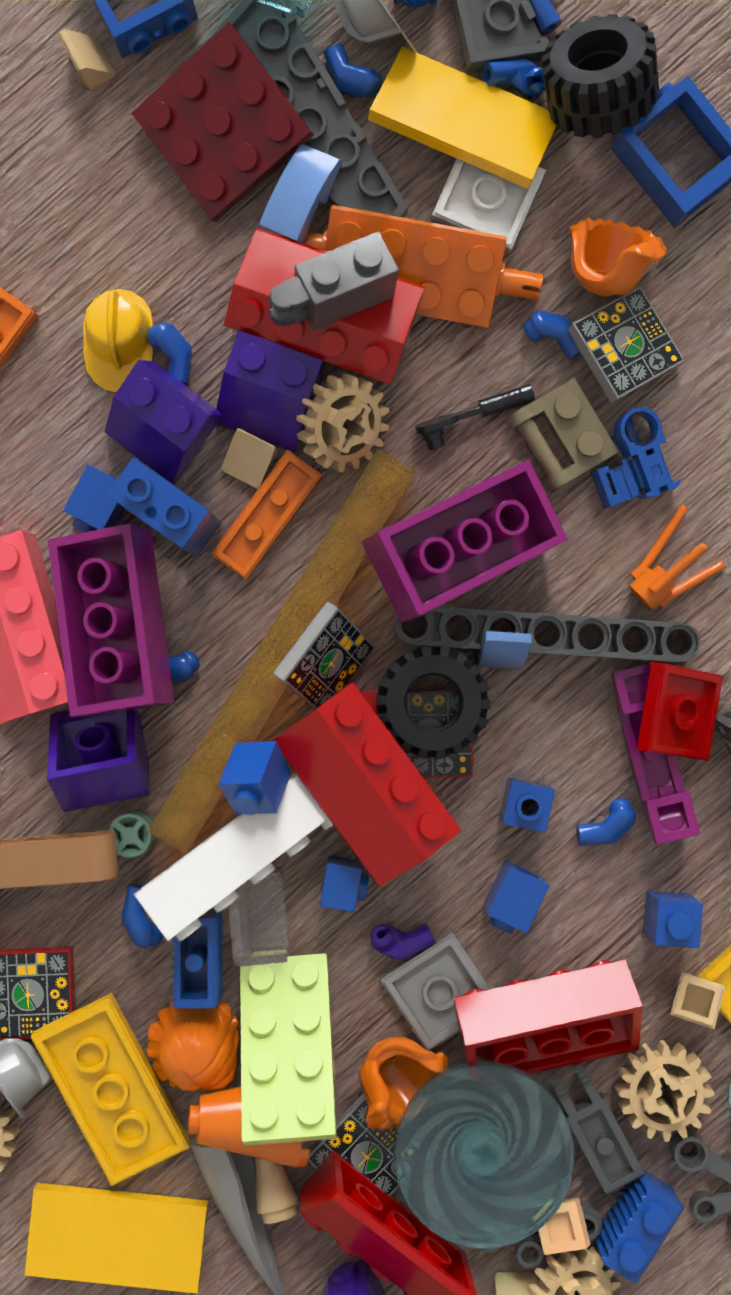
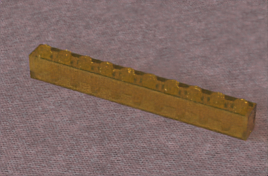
(258, 689)

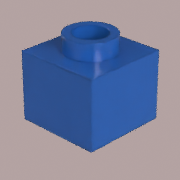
(515, 794)
(343, 884)

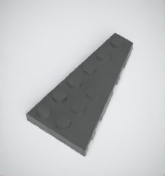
(310, 89)

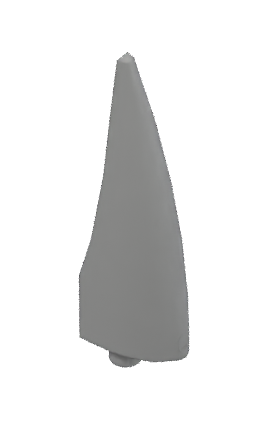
(233, 1188)

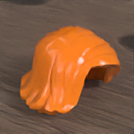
(611, 255)
(195, 1047)
(392, 1076)

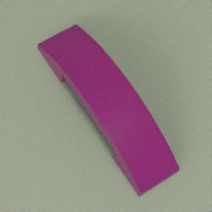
(655, 775)

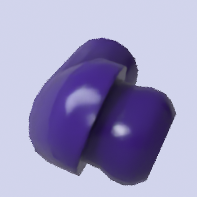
(399, 944)

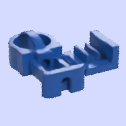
(642, 471)

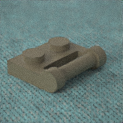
(575, 429)

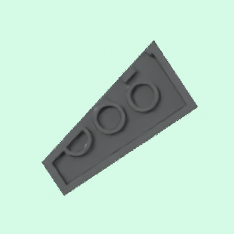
(497, 31)

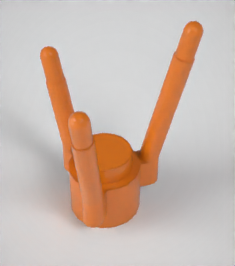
(655, 585)

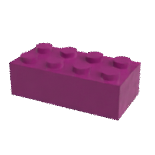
(464, 541)
(110, 621)

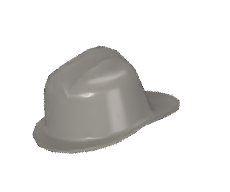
(368, 20)
(21, 1073)

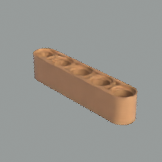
(58, 859)

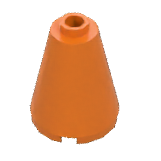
(219, 1125)

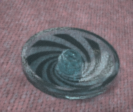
(483, 1155)

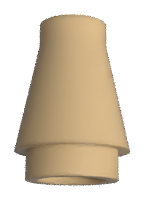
(274, 1192)

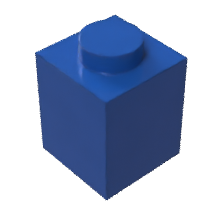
(91, 504)
(255, 778)
(515, 898)
(673, 919)

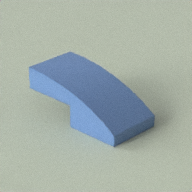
(298, 192)
(503, 650)

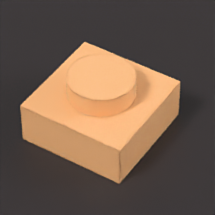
(565, 1230)

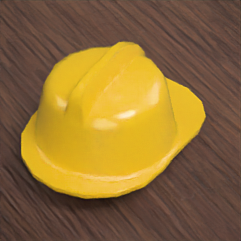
(116, 337)

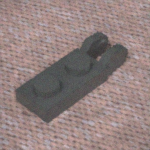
(599, 1134)

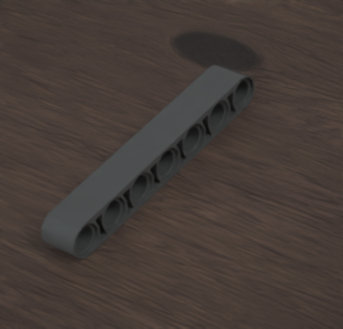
(566, 628)

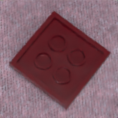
(222, 122)

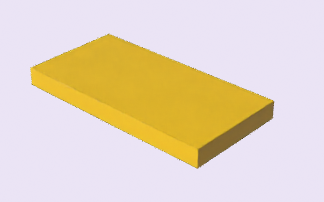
(463, 117)
(111, 1089)
(116, 1238)

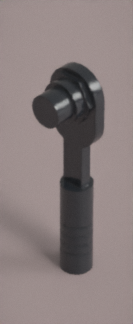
(433, 429)

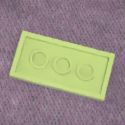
(287, 1052)

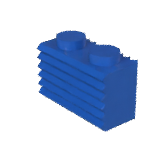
(199, 964)
(638, 1225)

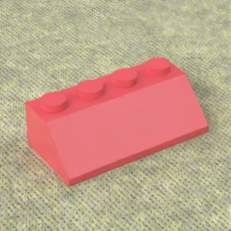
(29, 632)

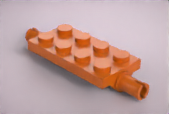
(454, 264)

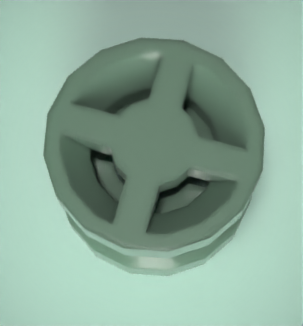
(128, 838)

